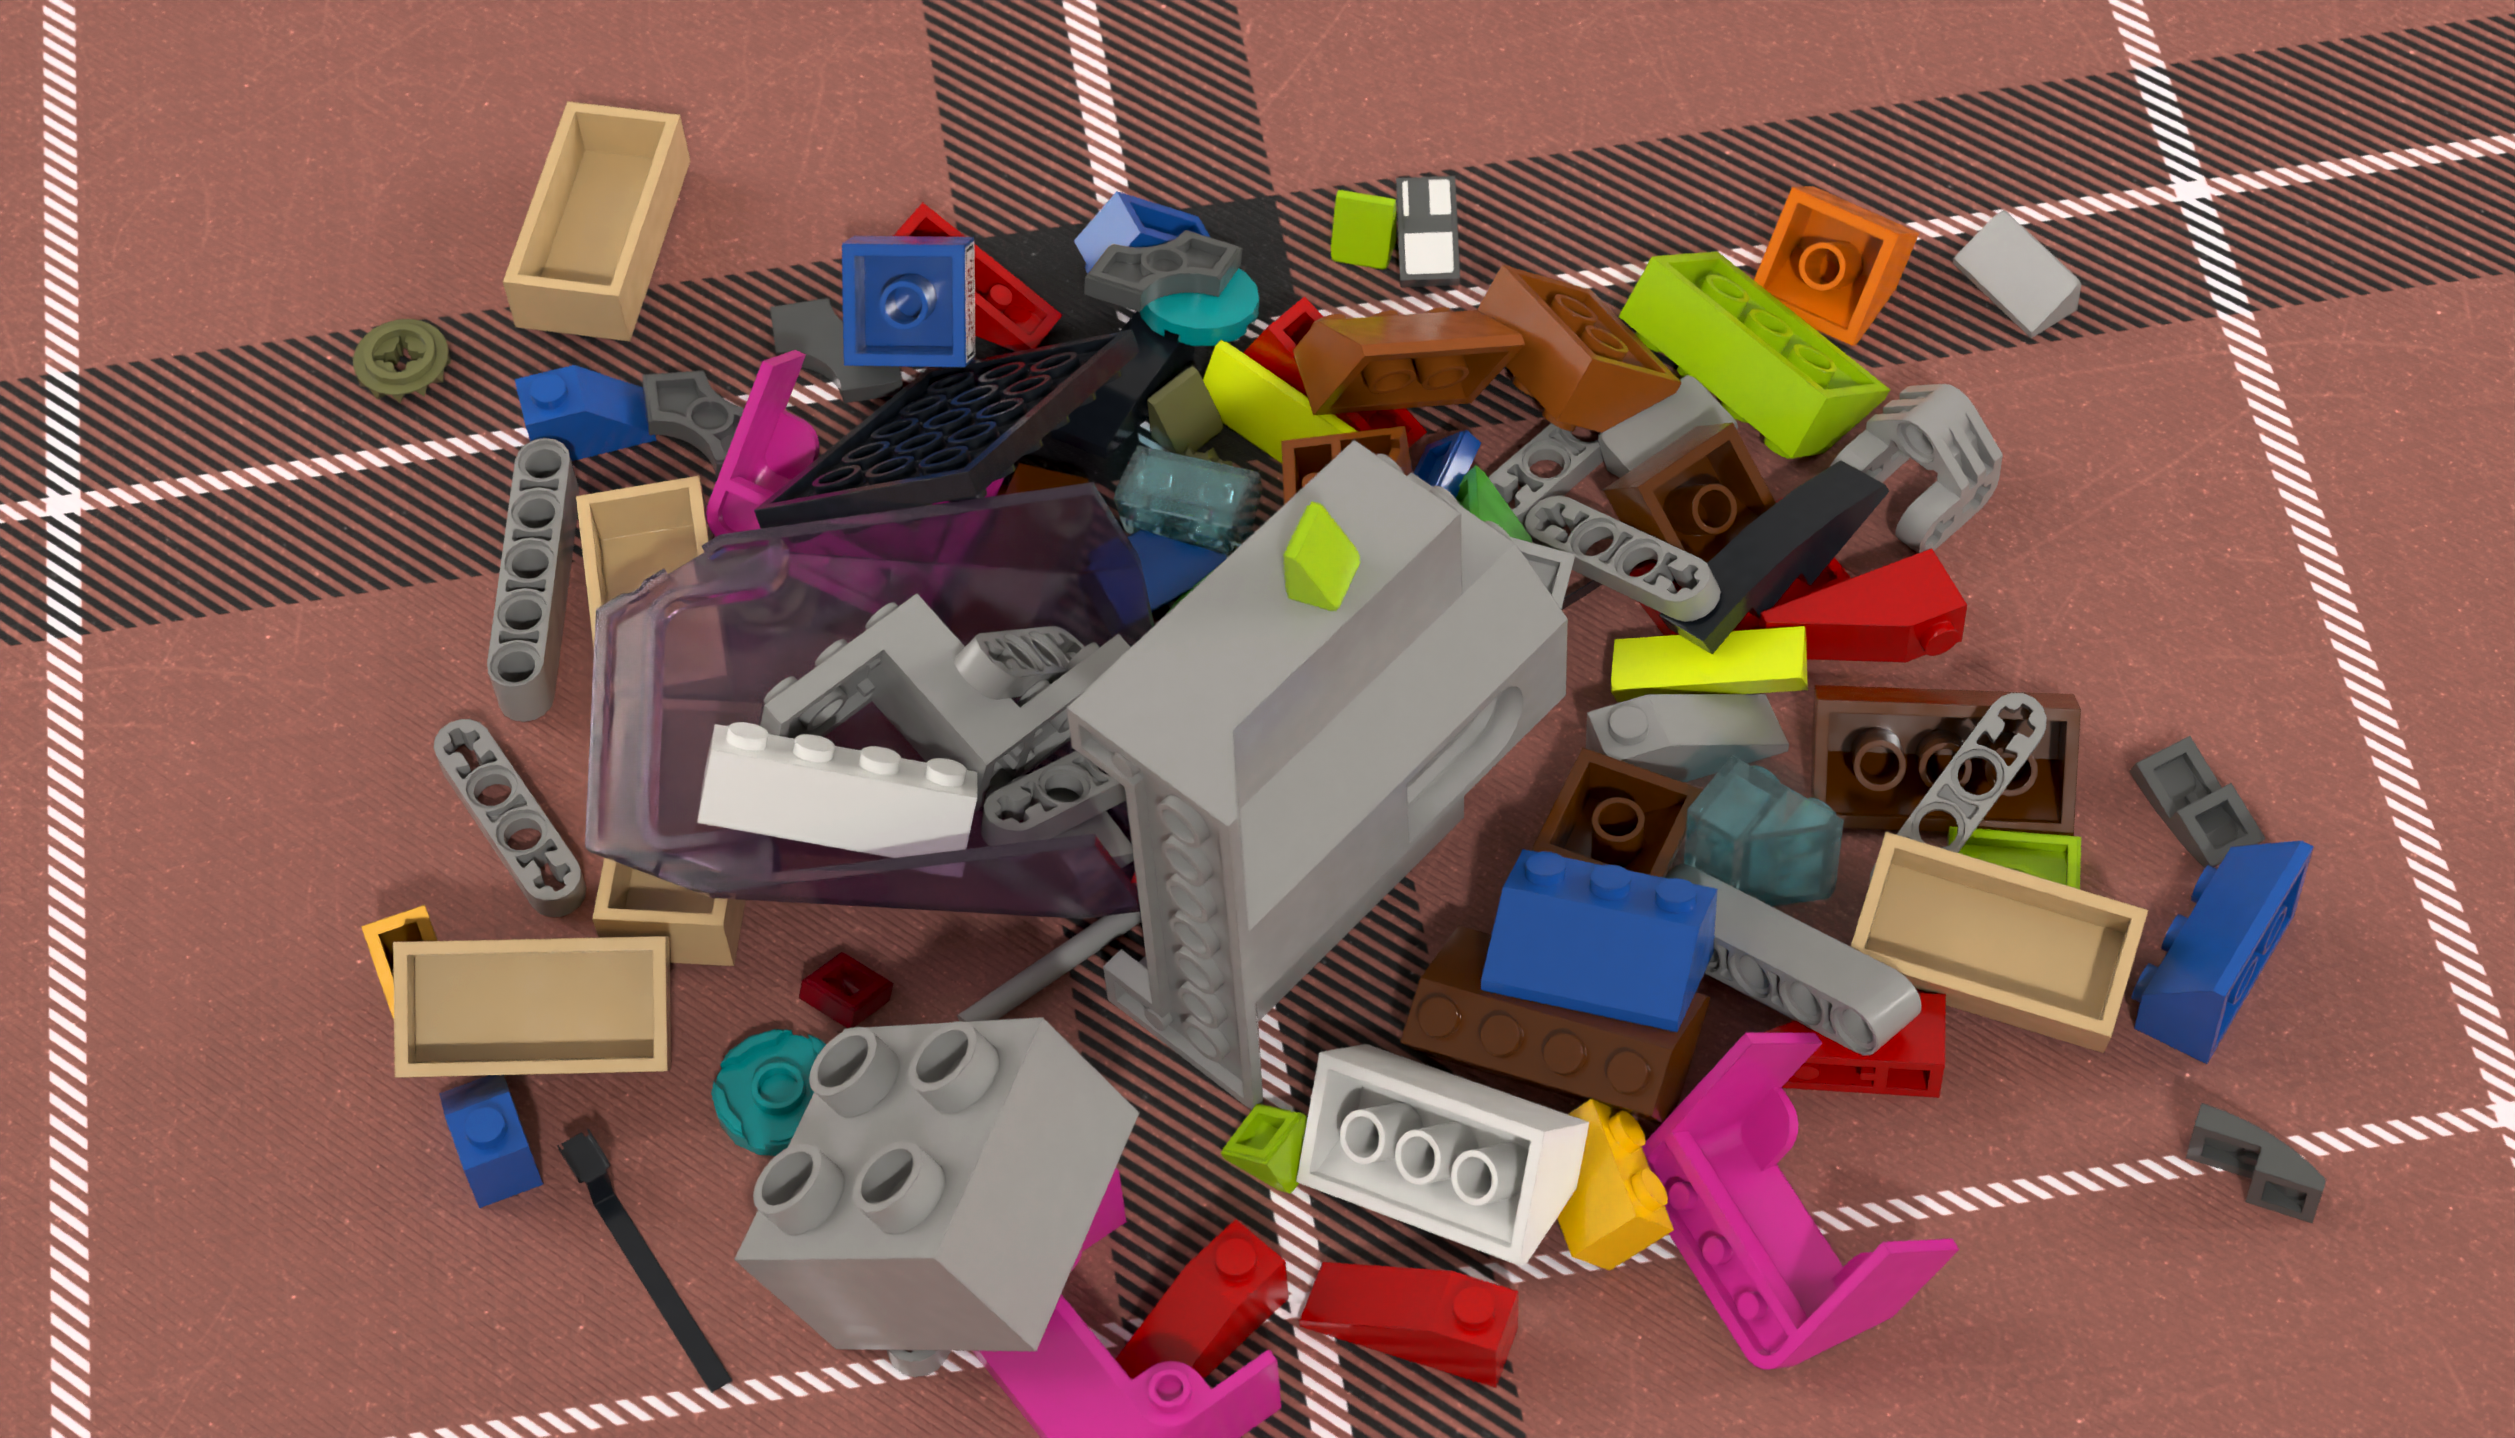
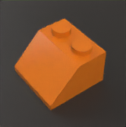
(1834, 262)

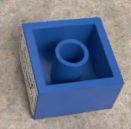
(908, 301)

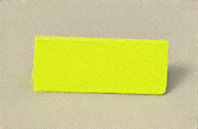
(1262, 404)
(1741, 665)

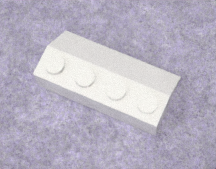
(835, 793)
(1439, 1151)

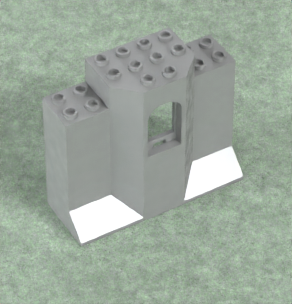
(1308, 753)

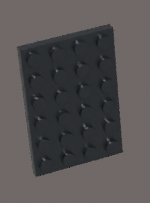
(951, 432)

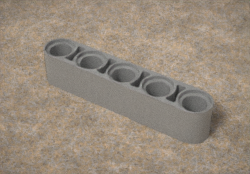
(533, 580)
(1804, 971)

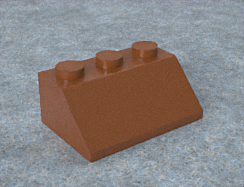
(1575, 352)
(1402, 359)

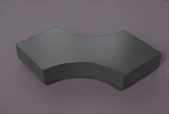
(1143, 274)
(818, 333)
(692, 411)

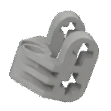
(1942, 434)

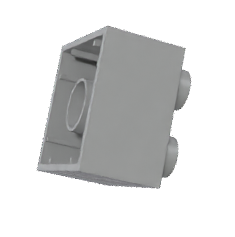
(937, 1185)

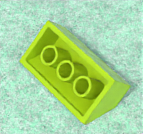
(1751, 352)

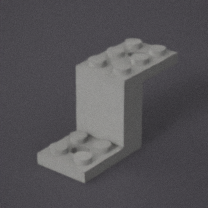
(911, 676)

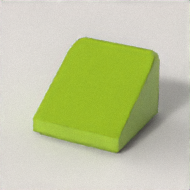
(1363, 229)
(1319, 560)
(1269, 1146)

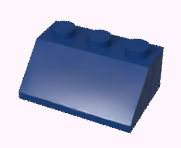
(1600, 939)
(2221, 946)

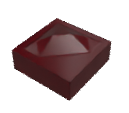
(846, 990)

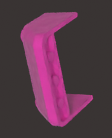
(767, 449)
(1749, 1229)
(1082, 1392)

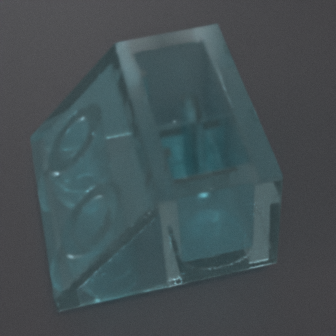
(1188, 499)
(1763, 837)

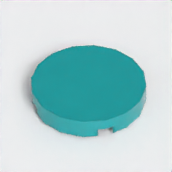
(1204, 317)
(765, 1089)

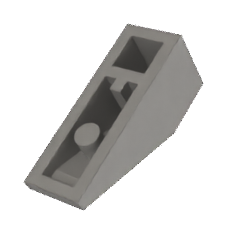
(1686, 732)

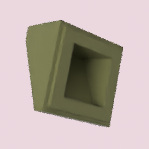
(1183, 413)

